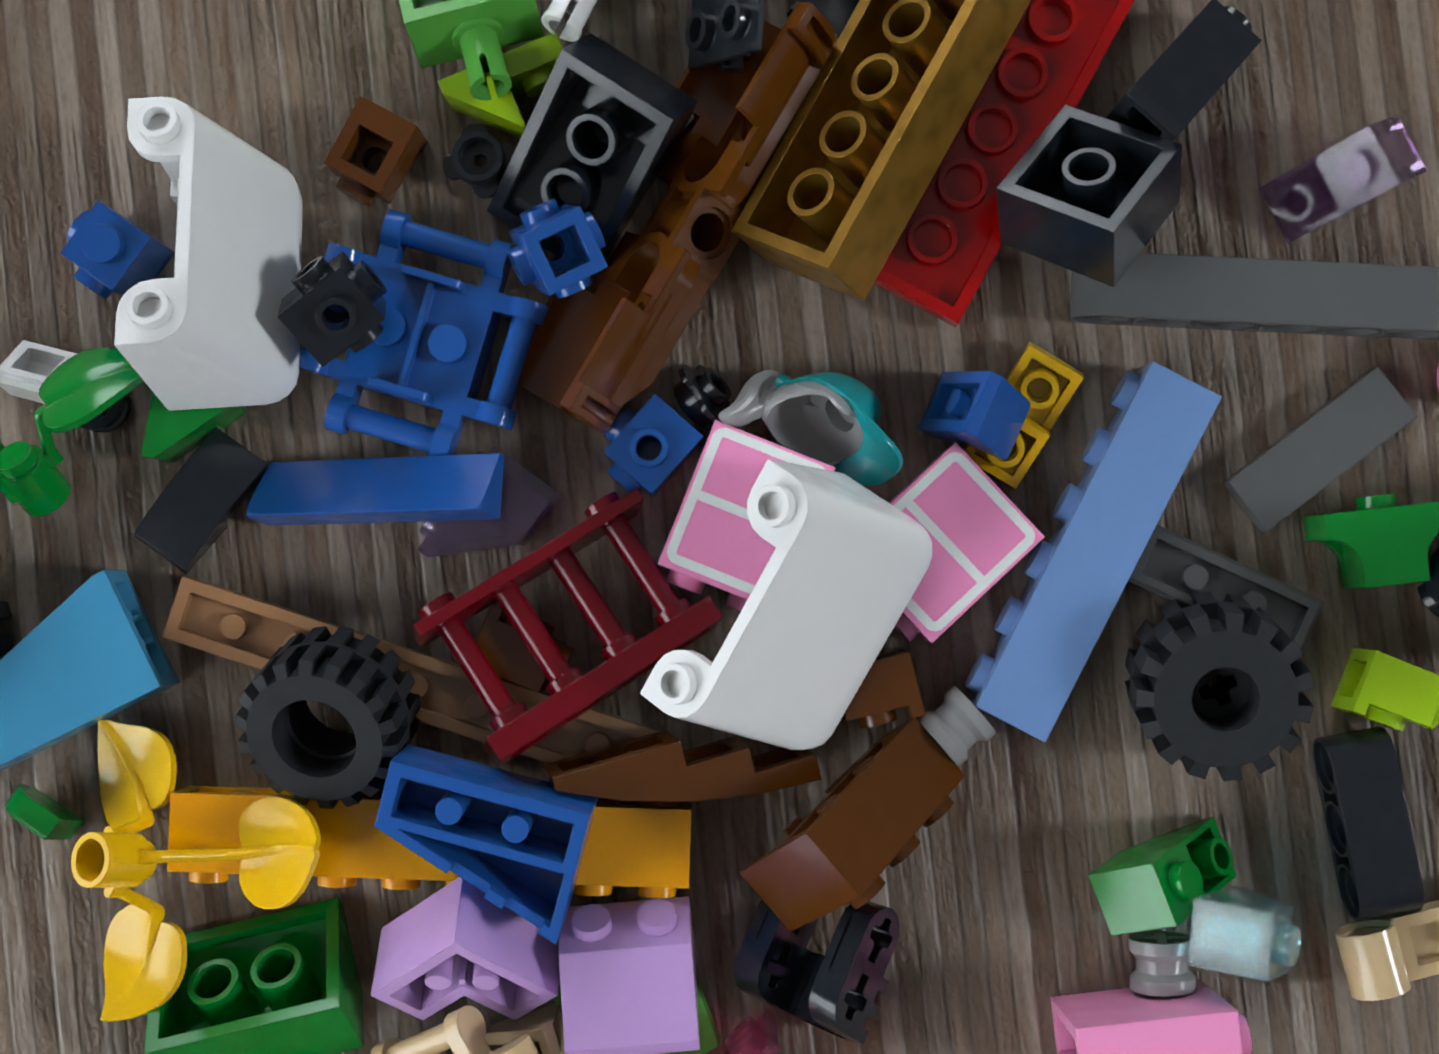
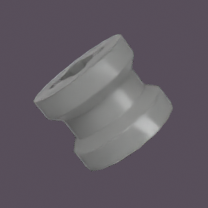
(957, 725)
(1161, 964)

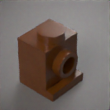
(370, 132)
(509, 654)
(886, 687)

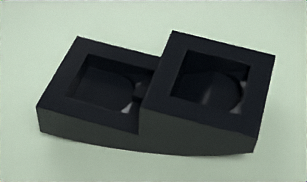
(200, 499)

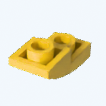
(1048, 387)

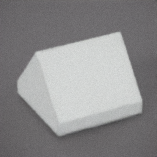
(28, 368)

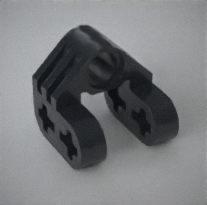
(826, 990)

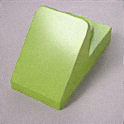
(529, 71)

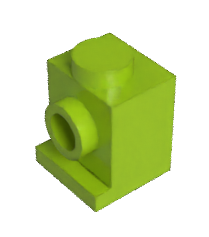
(1388, 691)

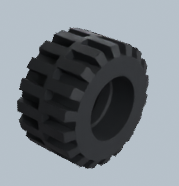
(304, 752)

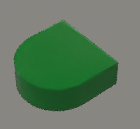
(42, 814)

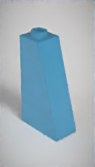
(80, 667)

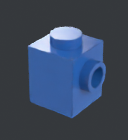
(112, 251)
(649, 446)

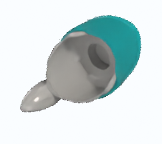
(822, 418)

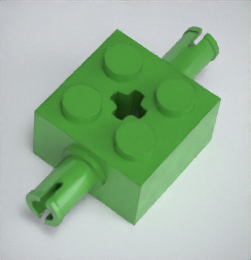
(471, 31)

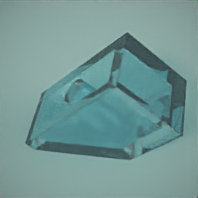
(1243, 934)

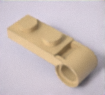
(1390, 952)

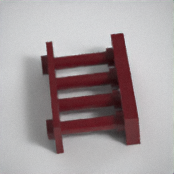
(569, 689)

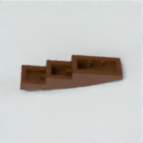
(660, 770)

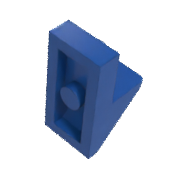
(976, 410)

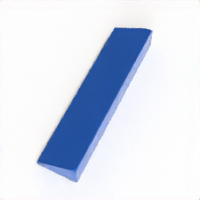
(380, 490)

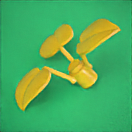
(141, 952)

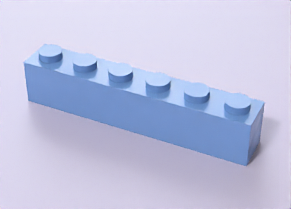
(1093, 548)

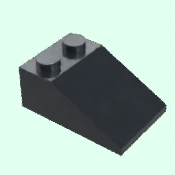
(593, 140)

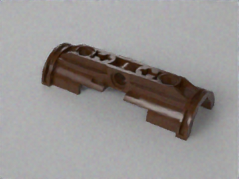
(615, 339)

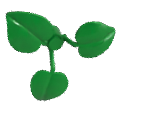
(72, 397)

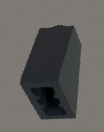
(1188, 72)

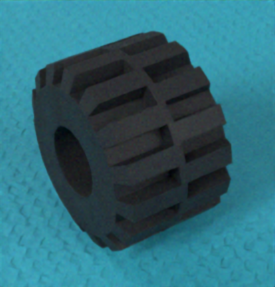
(1239, 716)

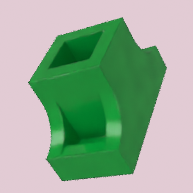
(1378, 541)

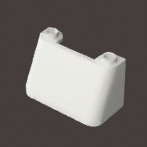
(215, 325)
(813, 617)

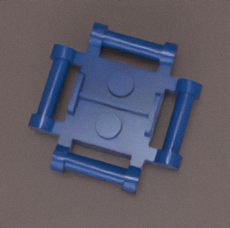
(432, 341)

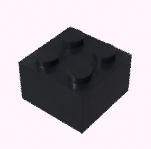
(1089, 194)

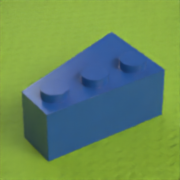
(491, 829)

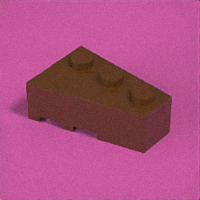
(857, 828)

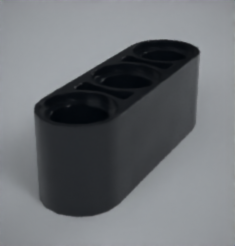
(1368, 823)

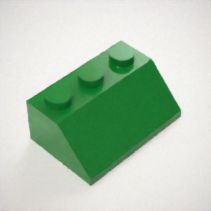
(266, 988)

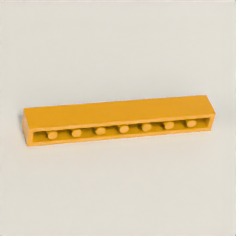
(626, 844)

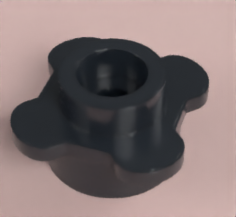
(475, 143)
(701, 394)

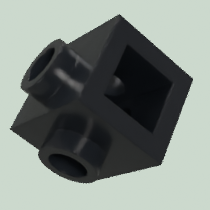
(334, 307)

